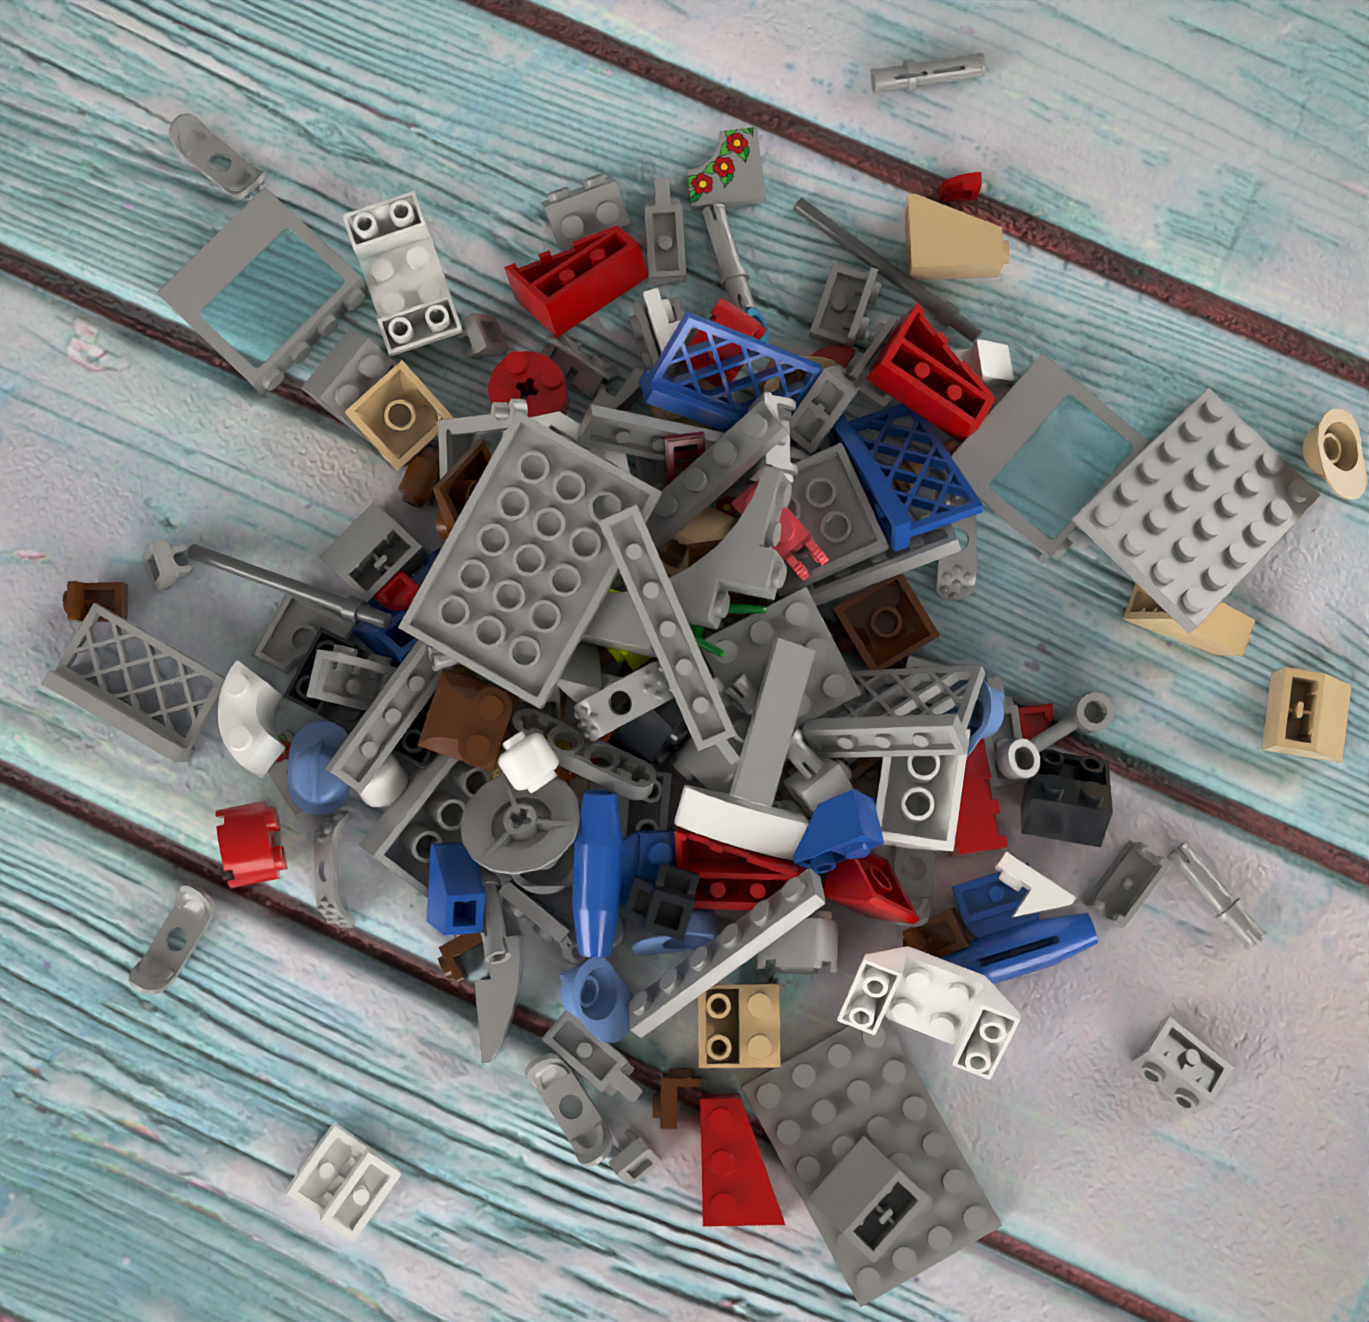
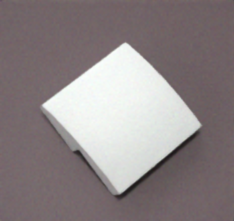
(343, 1181)

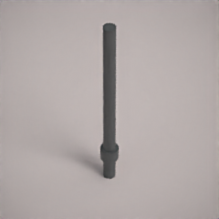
(946, 313)
(350, 607)

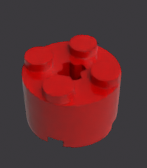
(732, 317)
(525, 373)
(249, 843)

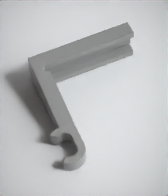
(461, 433)

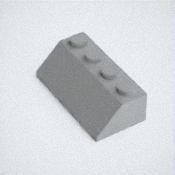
(424, 815)

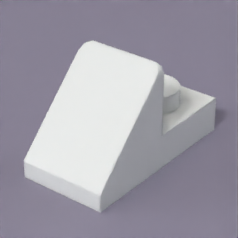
(659, 315)
(989, 362)
(1041, 893)

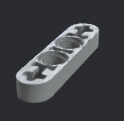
(579, 758)

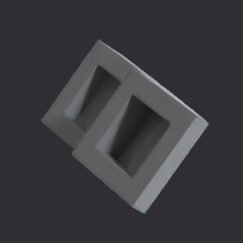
(626, 396)

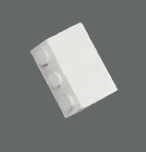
(920, 800)

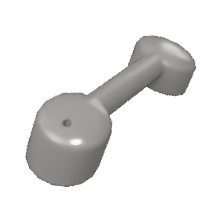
(1086, 714)

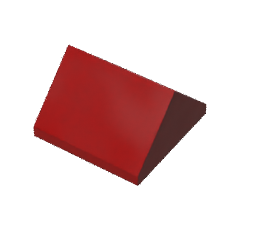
(870, 889)

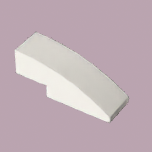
(740, 822)

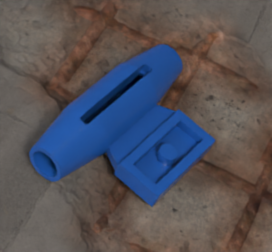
(606, 869)
(1018, 944)

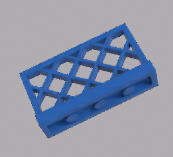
(709, 405)
(883, 499)

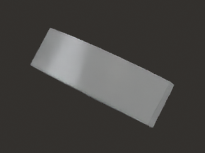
(498, 999)

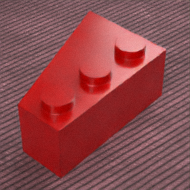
(578, 281)
(930, 378)
(977, 820)
(730, 874)
(733, 1170)

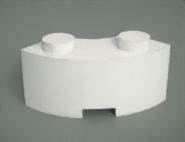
(247, 719)

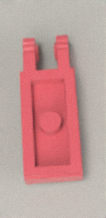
(792, 536)

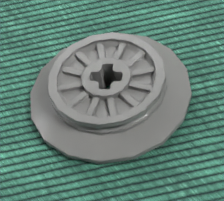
(498, 808)

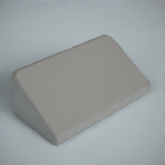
(582, 673)

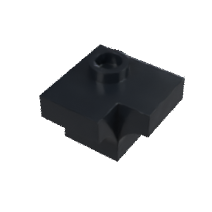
(665, 903)

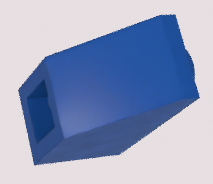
(387, 642)
(839, 831)
(454, 890)

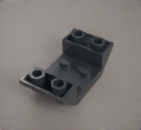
(347, 716)

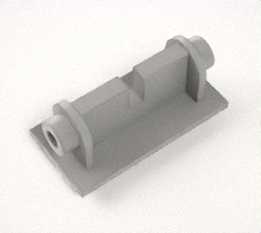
(592, 370)

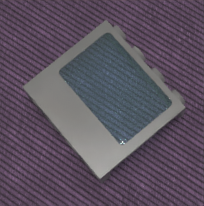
(264, 291)
(1046, 455)

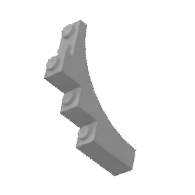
(738, 564)

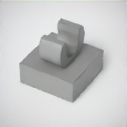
(484, 336)
(161, 564)
(634, 1160)

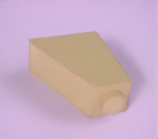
(950, 242)
(1221, 633)

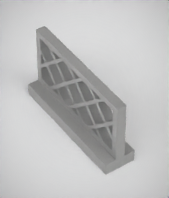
(118, 712)
(895, 732)

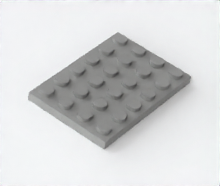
(1197, 510)
(526, 561)
(870, 1088)

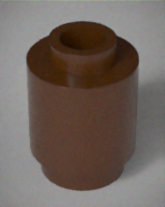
(420, 479)

